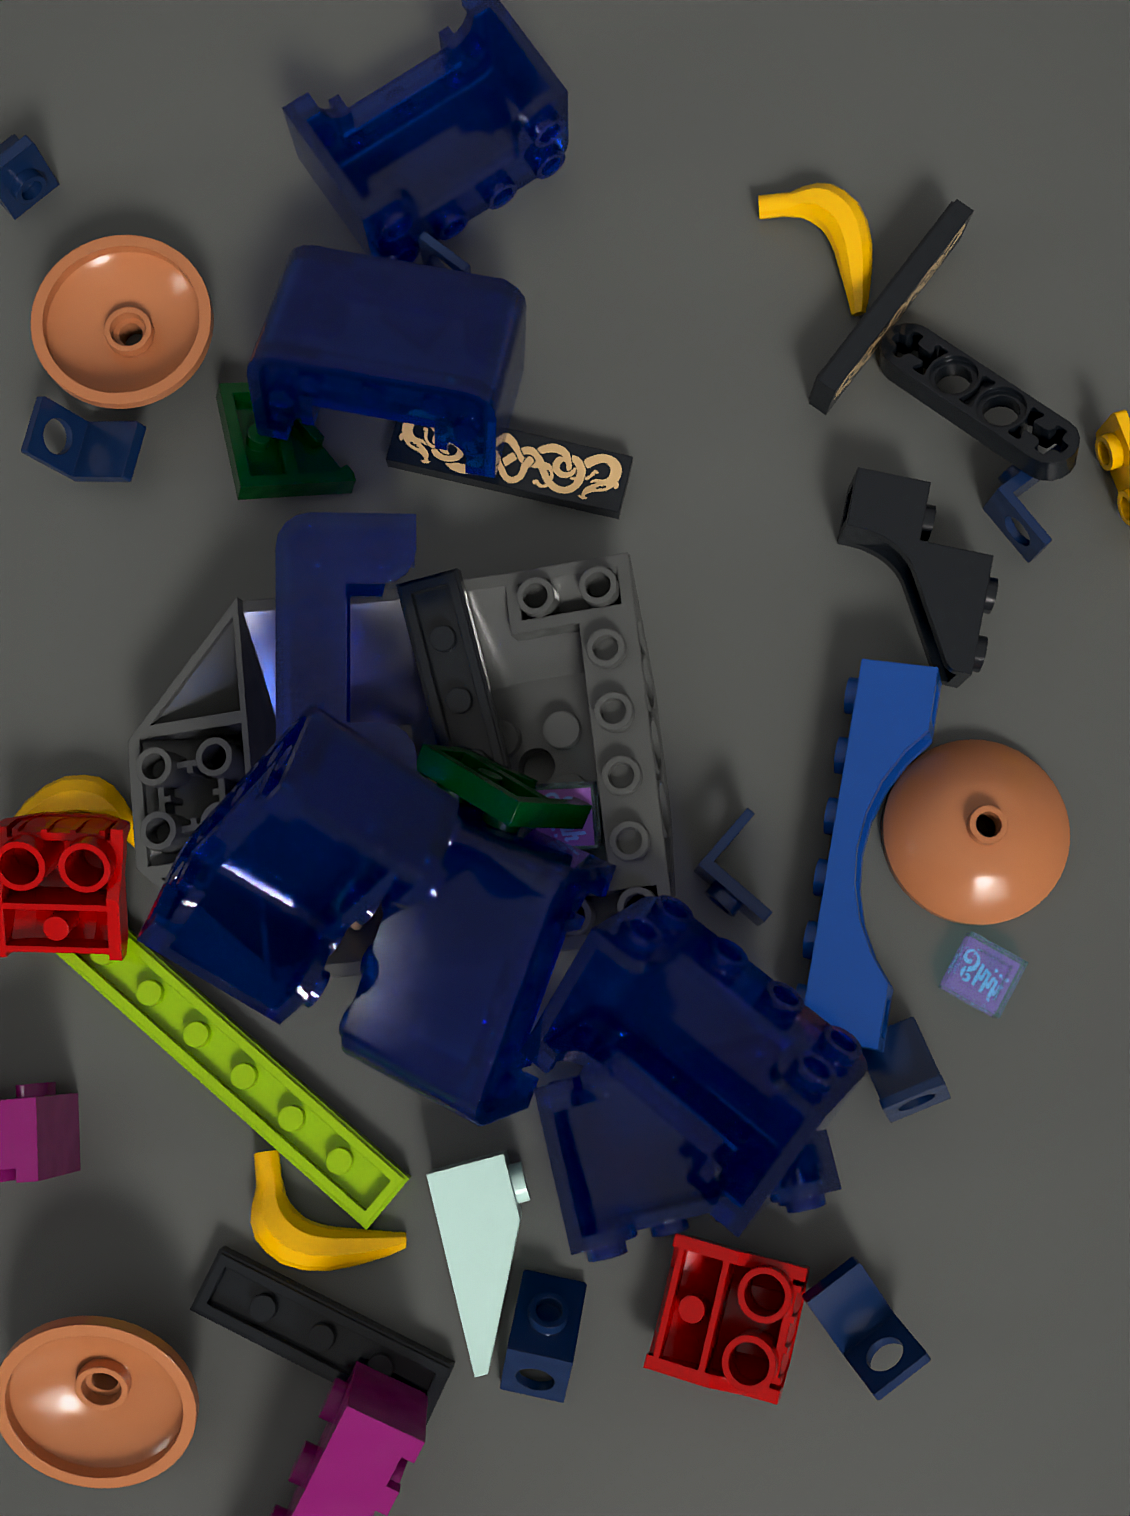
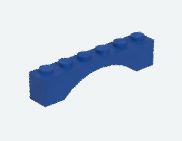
(889, 728)

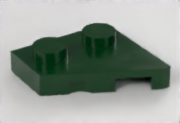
(275, 466)
(500, 792)

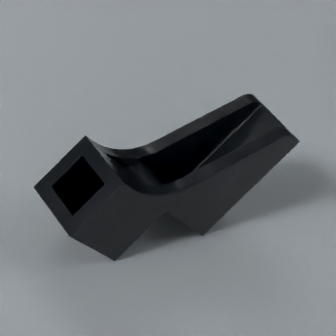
(941, 583)

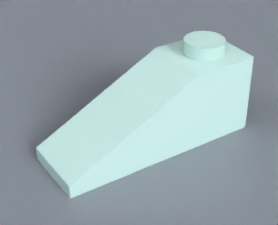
(479, 1231)

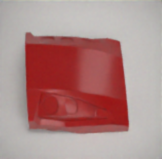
(63, 884)
(713, 1327)

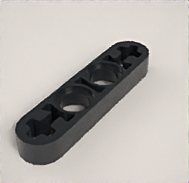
(985, 392)

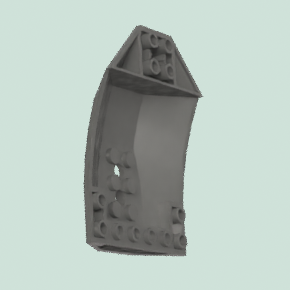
(564, 678)

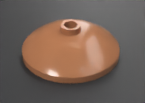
(104, 297)
(941, 855)
(96, 1402)

